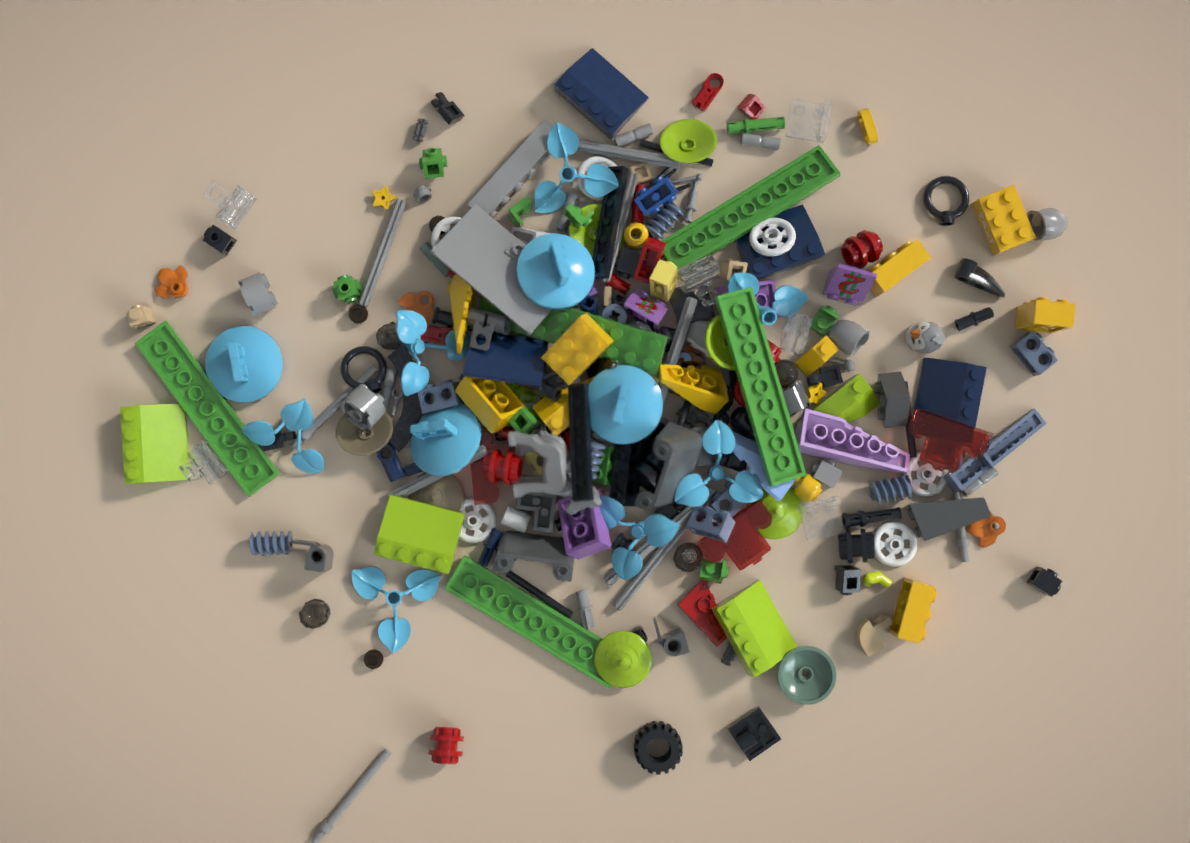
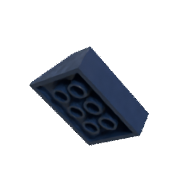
(600, 93)
(805, 249)
(507, 359)
(951, 389)

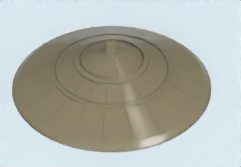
(363, 441)
(442, 493)

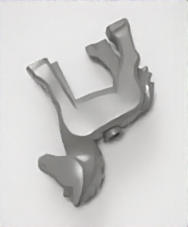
(556, 468)

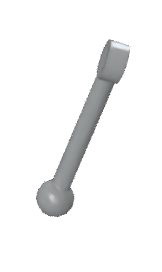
(699, 177)

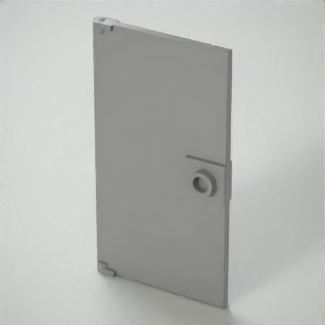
(487, 260)

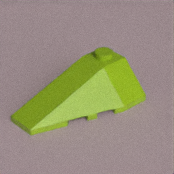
(850, 400)

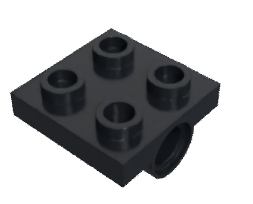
(754, 733)

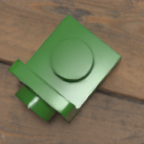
(522, 208)
(575, 216)
(824, 320)
(713, 571)

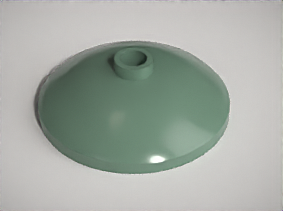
(813, 686)

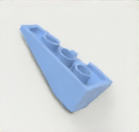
(748, 450)

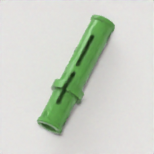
(747, 126)

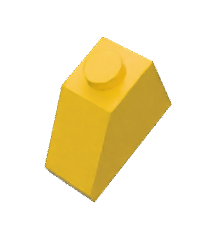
(816, 355)

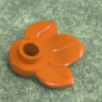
(170, 281)
(413, 303)
(984, 530)

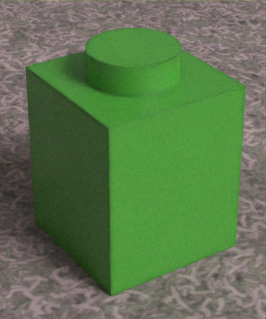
(525, 420)

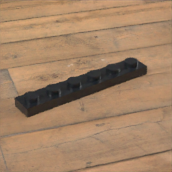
(608, 225)
(580, 442)

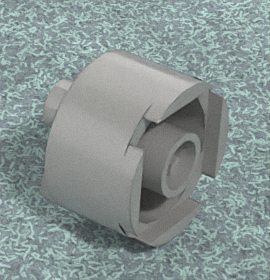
(256, 293)
(363, 407)

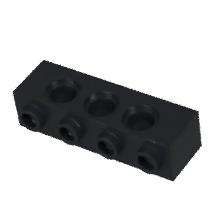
(624, 485)

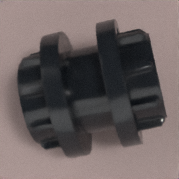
(856, 545)

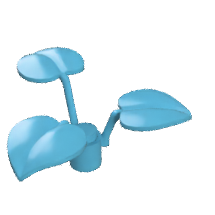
(598, 181)
(786, 297)
(408, 329)
(295, 417)
(745, 487)
(656, 527)
(369, 583)

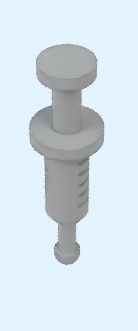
(690, 207)

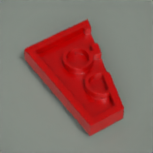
(698, 606)

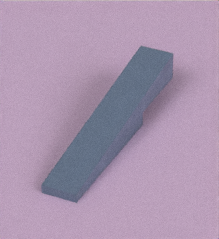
(999, 448)

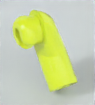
(876, 577)

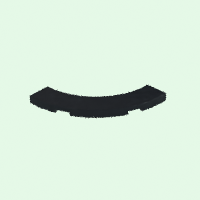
(411, 406)

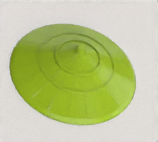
(688, 141)
(587, 235)
(784, 514)
(623, 659)

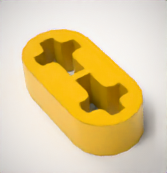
(867, 126)

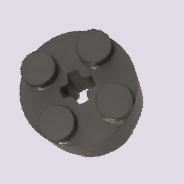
(795, 398)

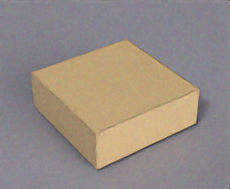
(643, 171)
(606, 296)

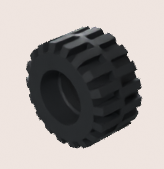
(662, 763)

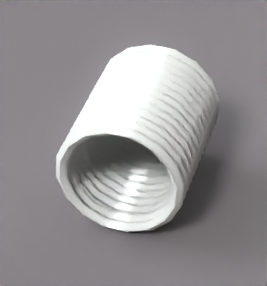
(516, 519)

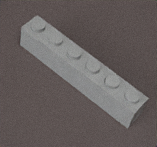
(514, 172)

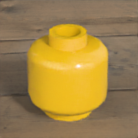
(635, 229)
(807, 488)

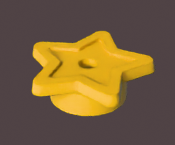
(378, 197)
(815, 393)

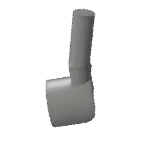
(849, 365)
(396, 401)

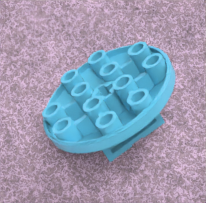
(555, 271)
(244, 364)
(624, 404)
(445, 440)

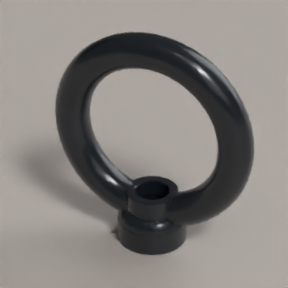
(946, 218)
(372, 384)

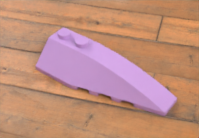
(839, 441)

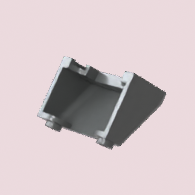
(680, 450)
(533, 547)

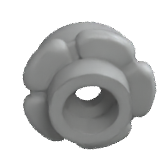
(422, 194)

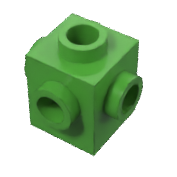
(433, 163)
(353, 289)

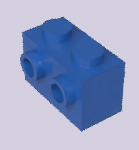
(659, 193)

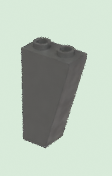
(943, 516)

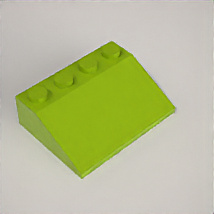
(154, 443)
(419, 534)
(754, 629)

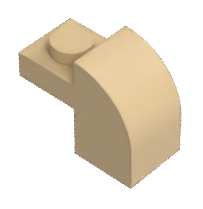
(867, 634)

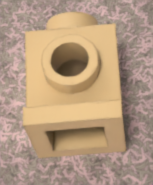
(731, 267)
(140, 316)

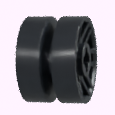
(649, 472)

